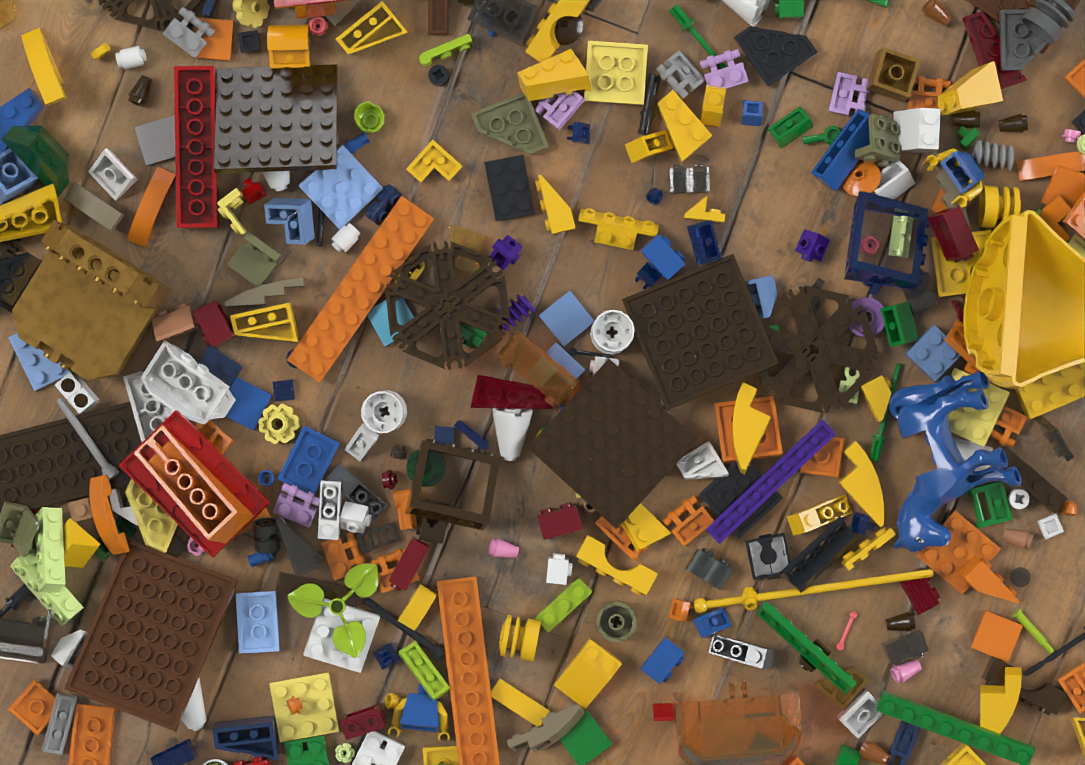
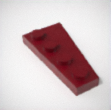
(987, 47)
(506, 394)

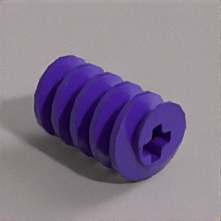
(516, 310)

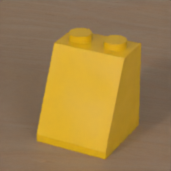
(972, 91)

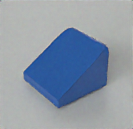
(752, 113)

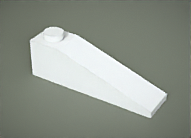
(146, 410)

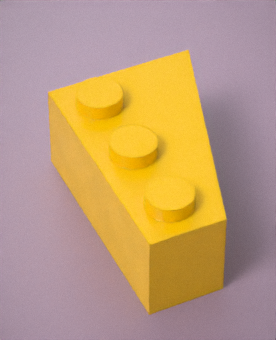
(554, 76)
(682, 125)

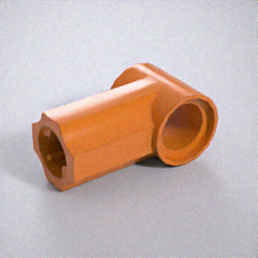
(406, 521)

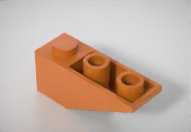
(982, 579)

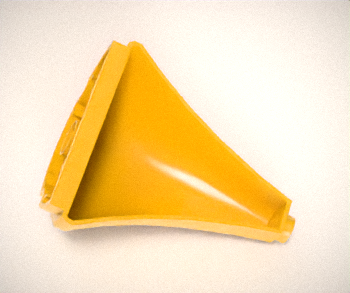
(1025, 303)

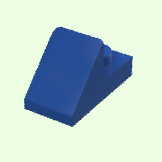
(712, 623)

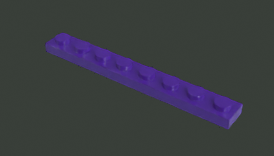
(770, 481)

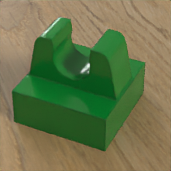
(967, 137)

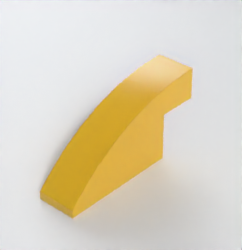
(43, 67)
(747, 427)
(864, 484)
(999, 702)

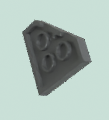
(1017, 42)

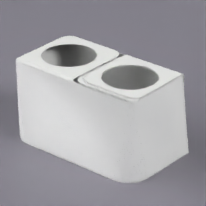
(92, 398)

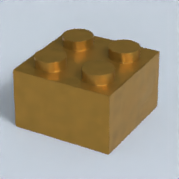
(893, 74)

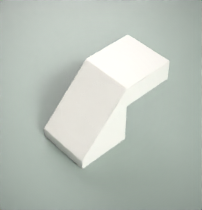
(117, 506)

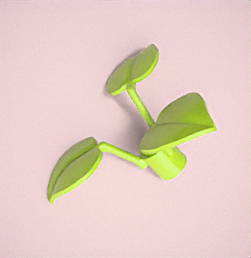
(309, 597)

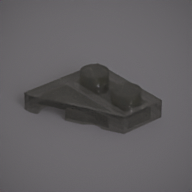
(1054, 437)

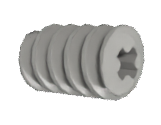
(993, 154)

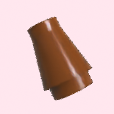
(936, 12)
(872, 752)

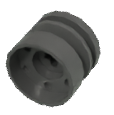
(1047, 18)

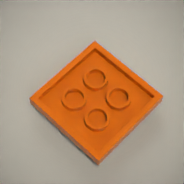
(770, 443)
(963, 546)

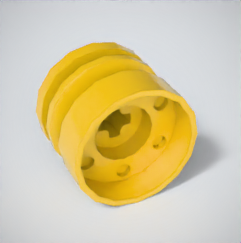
(996, 206)
(520, 638)

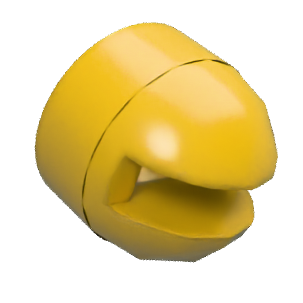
(392, 700)

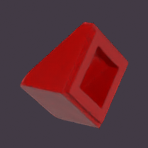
(663, 712)

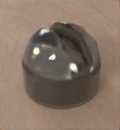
(399, 453)

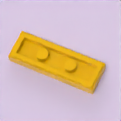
(519, 702)

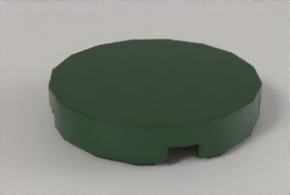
(434, 468)

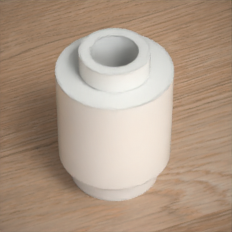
(131, 57)
(345, 238)

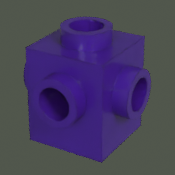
(812, 246)
(505, 252)

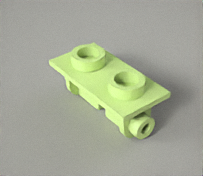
(900, 236)

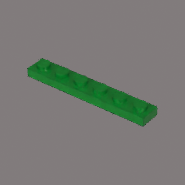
(806, 648)

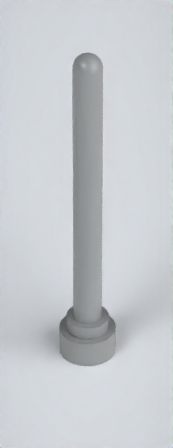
(108, 469)

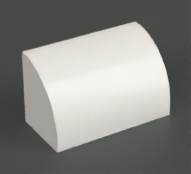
(894, 180)

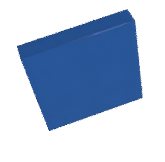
(248, 404)

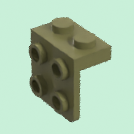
(884, 142)
(18, 527)

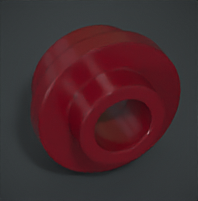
(389, 479)

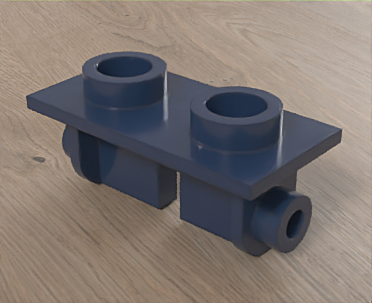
(378, 212)

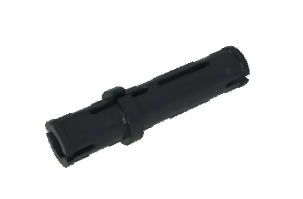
(647, 113)

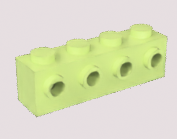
(50, 550)
(62, 603)

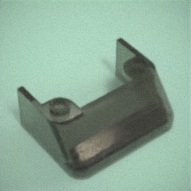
(26, 640)

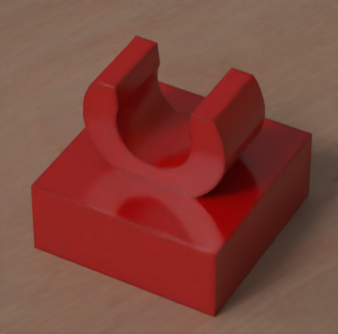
(253, 192)

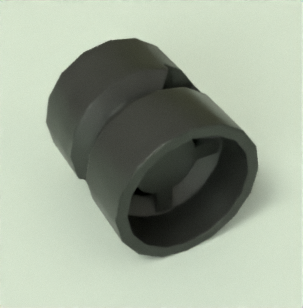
(266, 535)

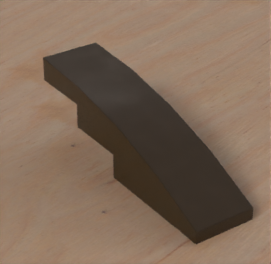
(289, 582)

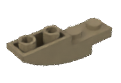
(554, 728)

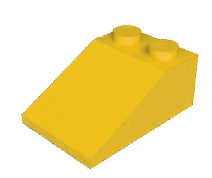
(588, 673)

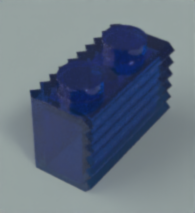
(704, 242)
(176, 755)

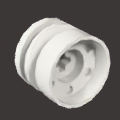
(620, 324)
(373, 415)

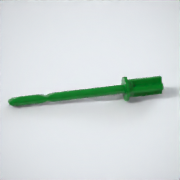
(685, 22)
(879, 440)

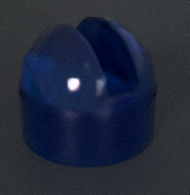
(654, 196)

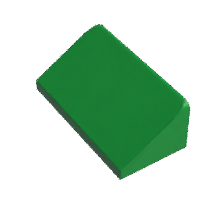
(790, 127)

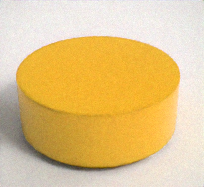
(100, 51)

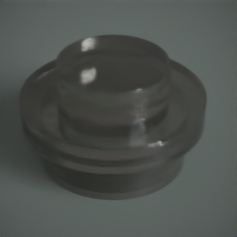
(1020, 577)

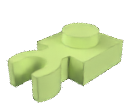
(845, 385)

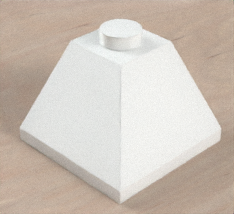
(69, 648)

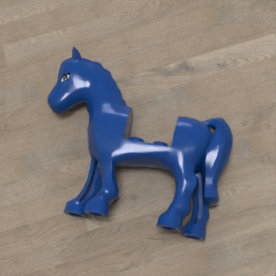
(927, 411)

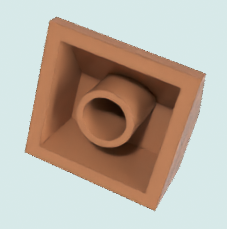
(174, 324)

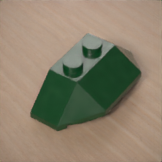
(40, 154)

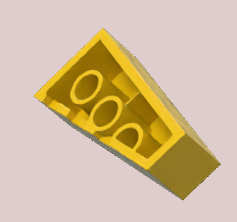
(29, 214)

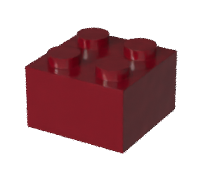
(214, 324)
(559, 521)

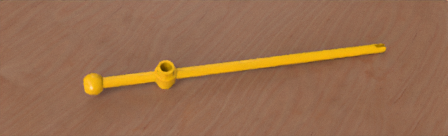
(750, 597)

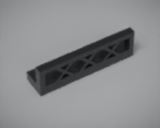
(820, 556)

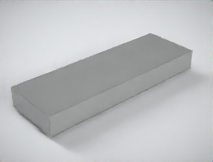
(59, 723)

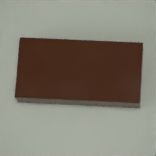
(438, 17)

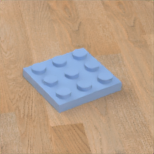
(343, 190)

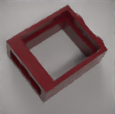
(953, 234)
(408, 564)
(366, 719)

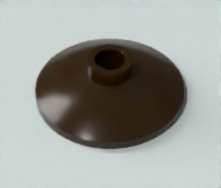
(571, 32)

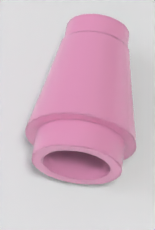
(502, 549)
(905, 671)

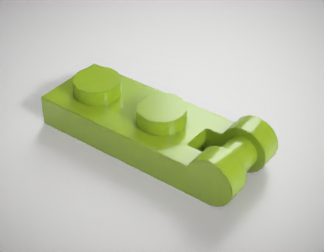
(444, 50)

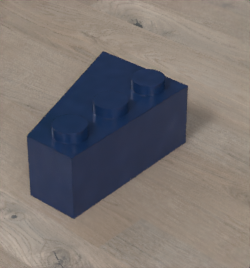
(248, 736)

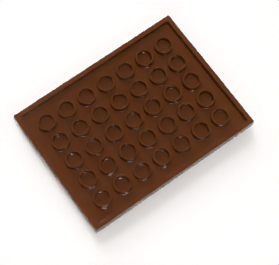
(151, 635)

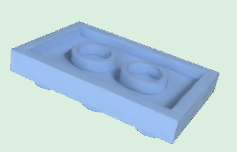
(36, 366)
(257, 622)

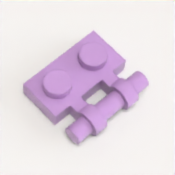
(728, 76)
(843, 92)
(561, 110)
(295, 509)

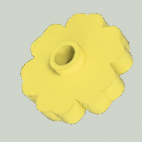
(251, 12)
(268, 423)

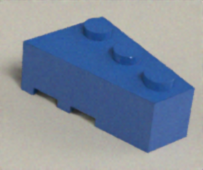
(19, 112)

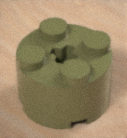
(610, 611)

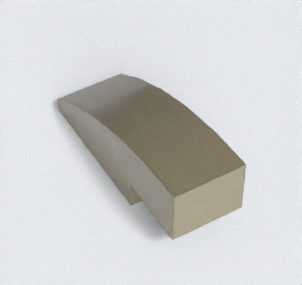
(94, 207)

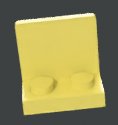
(232, 200)

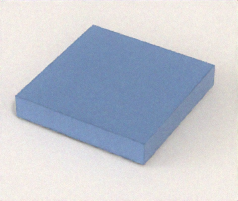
(566, 318)

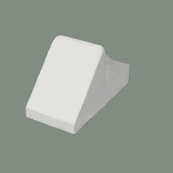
(361, 442)

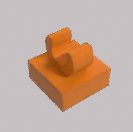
(680, 609)

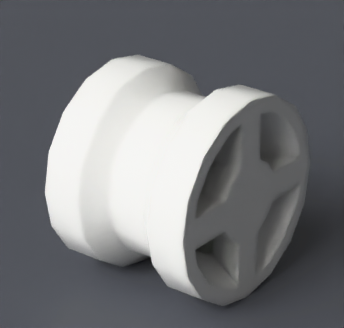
(1015, 500)

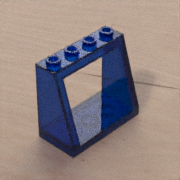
(874, 274)

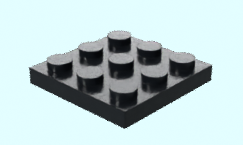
(726, 490)

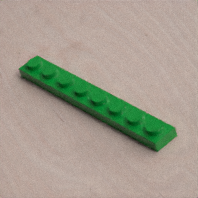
(955, 728)

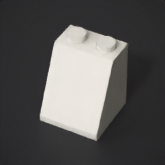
(918, 130)

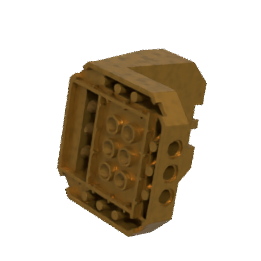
(87, 305)

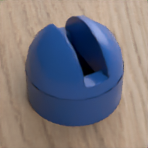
(262, 478)

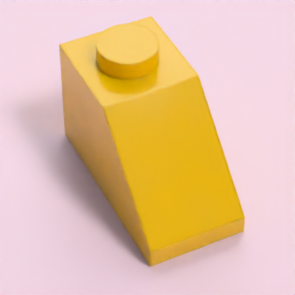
(648, 146)
(877, 395)

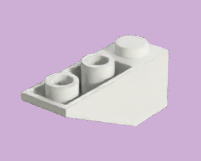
(329, 510)

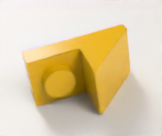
(713, 105)
(698, 213)

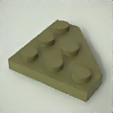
(512, 123)

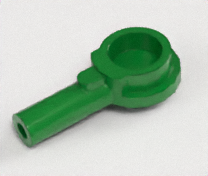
(827, 136)

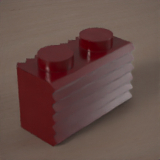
(920, 594)

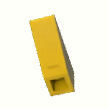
(558, 212)
(819, 515)

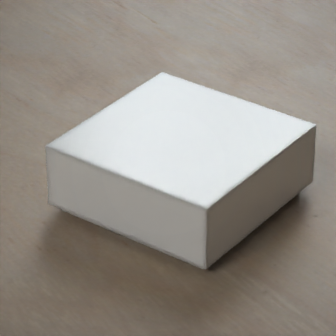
(1050, 526)

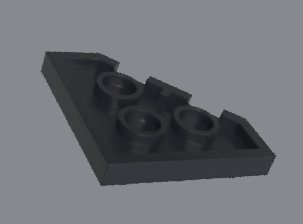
(774, 51)
(15, 276)

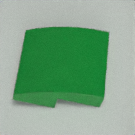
(586, 740)

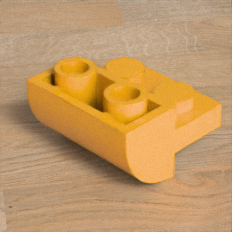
(288, 46)

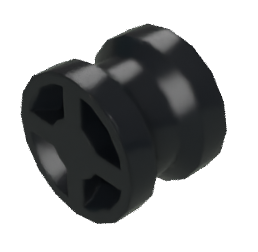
(438, 79)

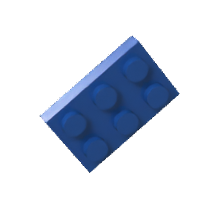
(308, 460)

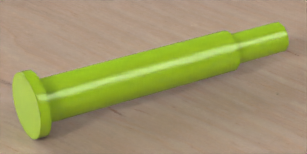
(1032, 630)

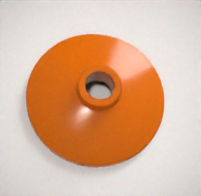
(867, 182)

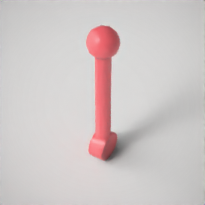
(840, 646)

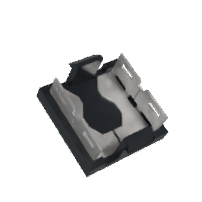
(767, 555)

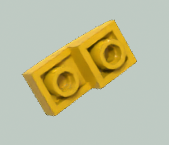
(417, 607)

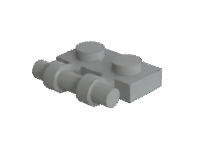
(184, 37)
(684, 71)

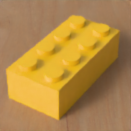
(1052, 391)

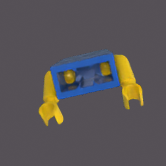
(962, 171)
(420, 714)

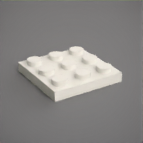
(320, 642)

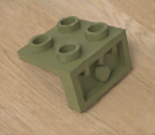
(254, 259)

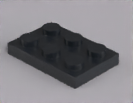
(509, 187)

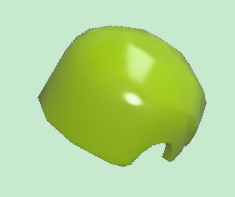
(369, 117)

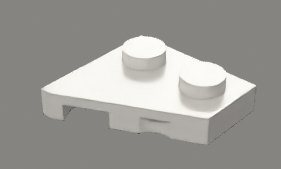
(702, 464)

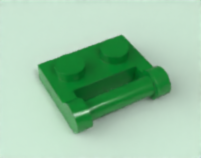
(996, 503)

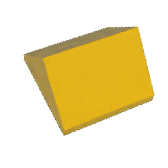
(78, 545)

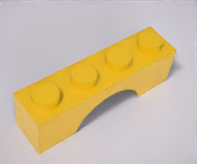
(544, 43)
(639, 577)

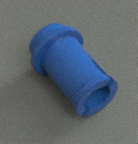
(356, 143)
(259, 558)

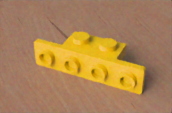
(617, 230)

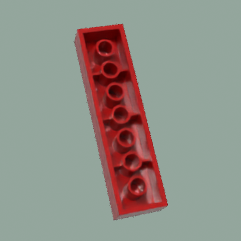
(195, 147)

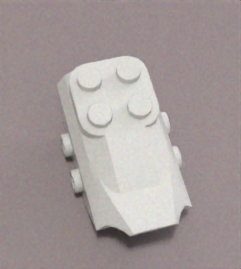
(186, 385)

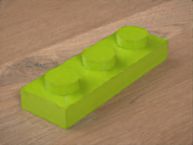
(563, 604)
(424, 671)

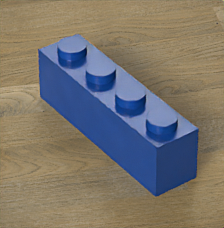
(840, 156)

